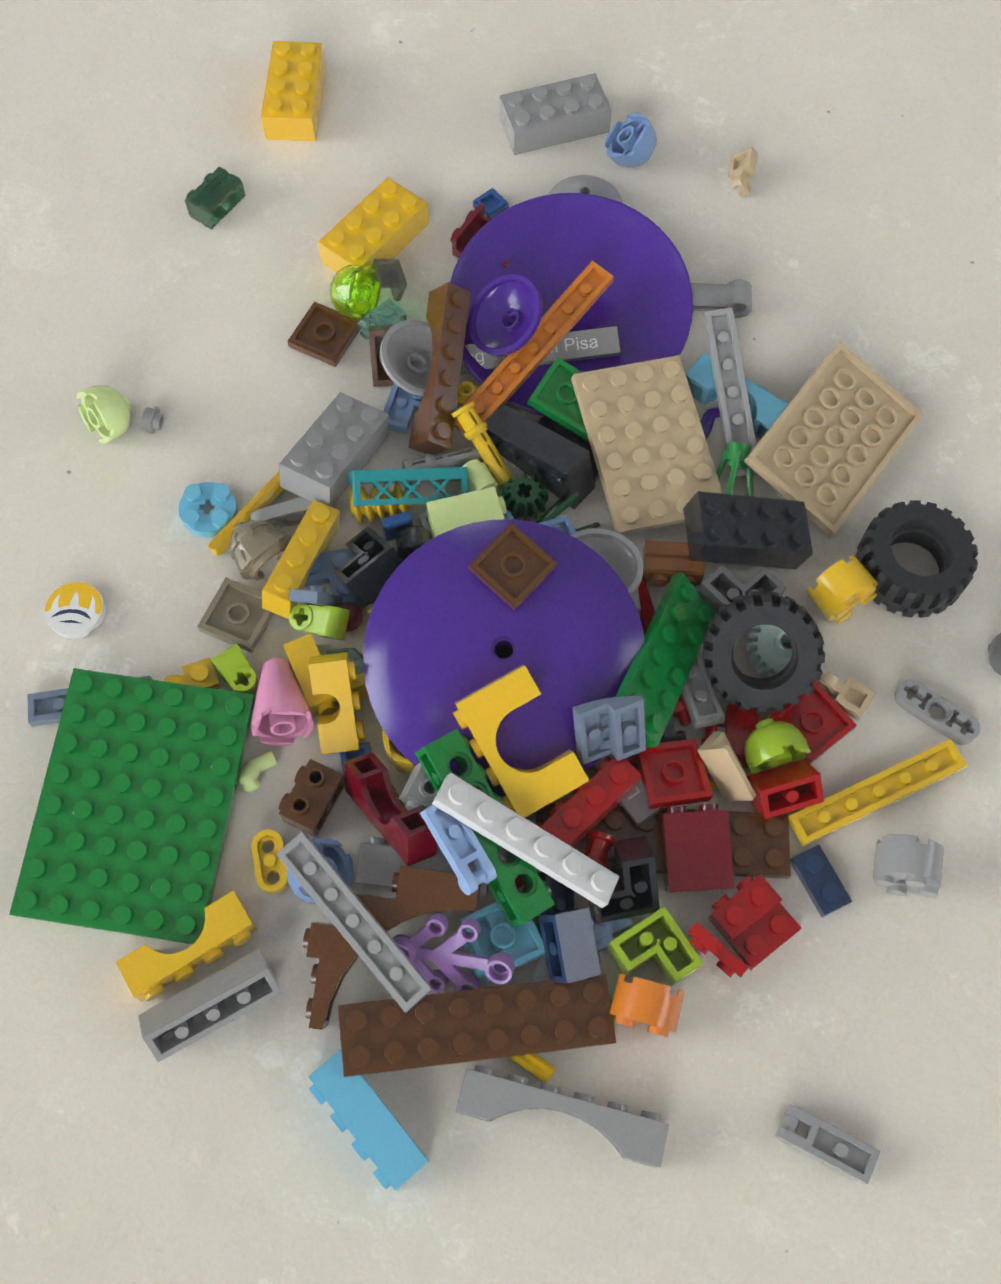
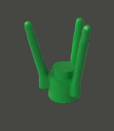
(735, 457)

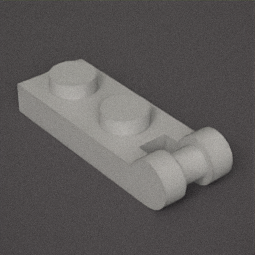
(829, 1144)

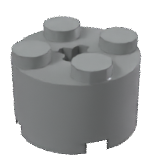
(908, 865)

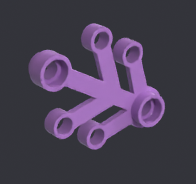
(448, 959)

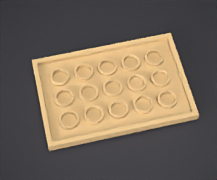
(834, 438)
(645, 441)

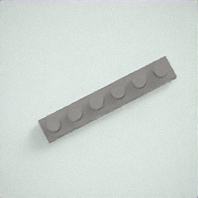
(729, 379)
(354, 922)

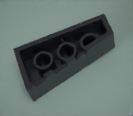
(542, 452)

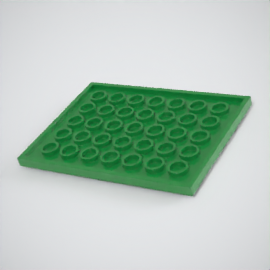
(134, 806)

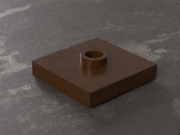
(324, 334)
(512, 566)

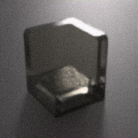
(391, 276)

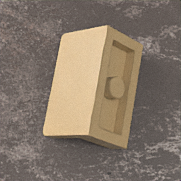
(726, 768)

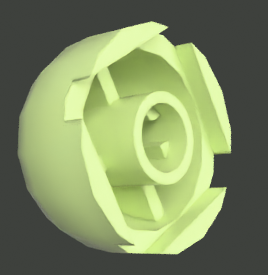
(105, 411)

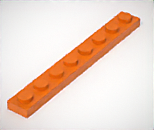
(552, 329)

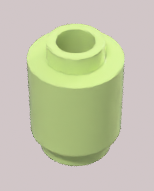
(479, 476)

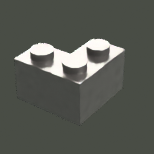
(724, 586)

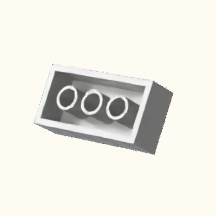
(555, 113)
(335, 444)

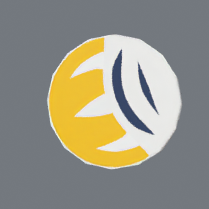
(74, 609)

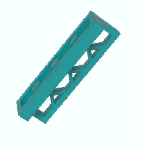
(405, 476)

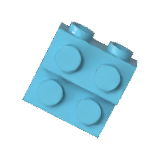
(497, 935)

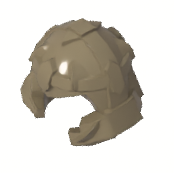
(254, 545)

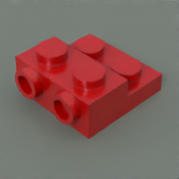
(753, 920)

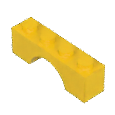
(297, 560)
(150, 971)

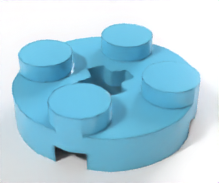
(198, 497)

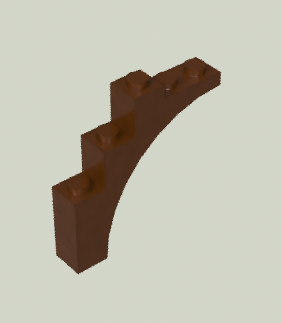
(417, 894)

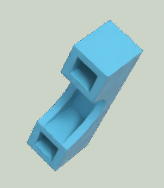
(763, 405)

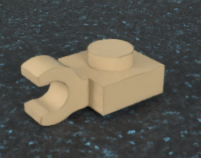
(741, 167)
(850, 695)

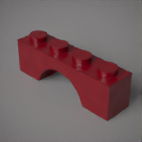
(371, 789)

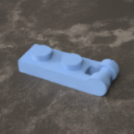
(460, 848)

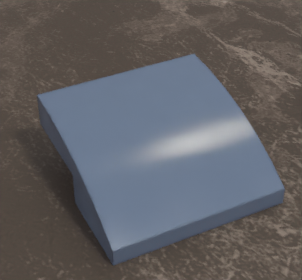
(609, 728)

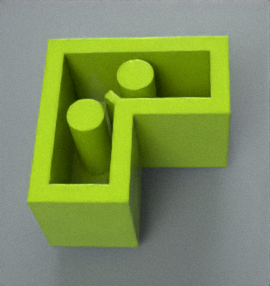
(657, 940)

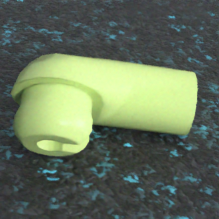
(252, 769)

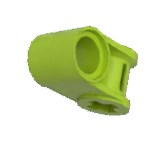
(320, 620)
(236, 670)

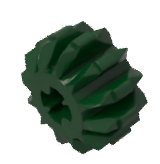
(534, 494)

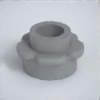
(152, 419)

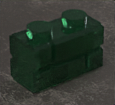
(214, 197)

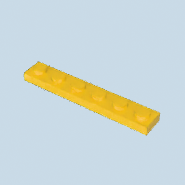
(876, 792)

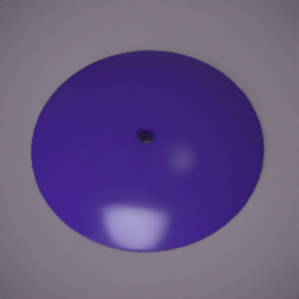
(553, 244)
(439, 635)

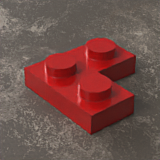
(707, 942)

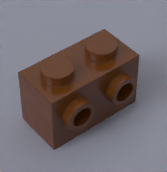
(311, 797)

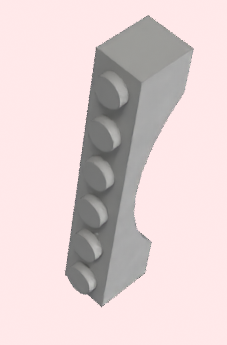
(633, 1136)

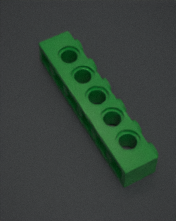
(515, 905)

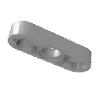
(283, 514)
(950, 709)

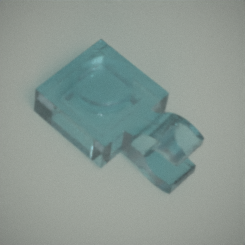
(385, 314)

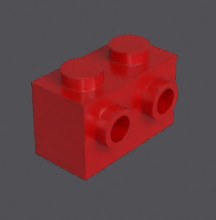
(786, 788)

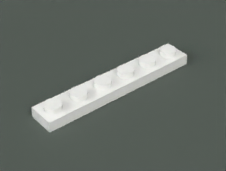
(526, 840)

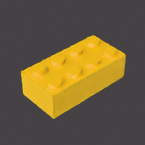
(293, 91)
(375, 227)

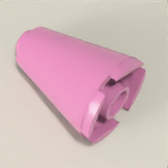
(280, 706)

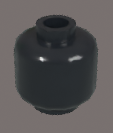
(411, 539)

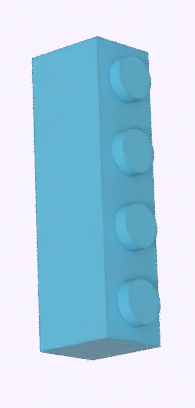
(369, 1121)

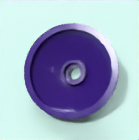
(505, 315)

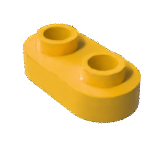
(269, 863)

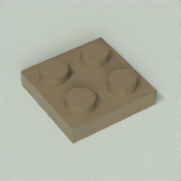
(236, 615)

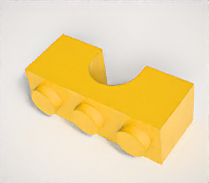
(334, 676)

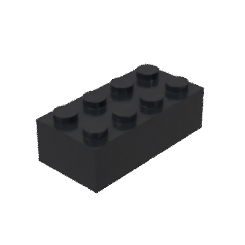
(747, 530)

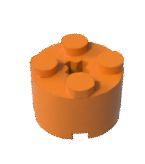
(647, 1004)

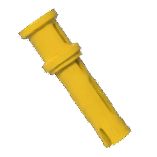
(476, 431)

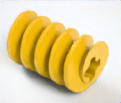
(370, 511)

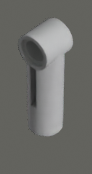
(720, 296)

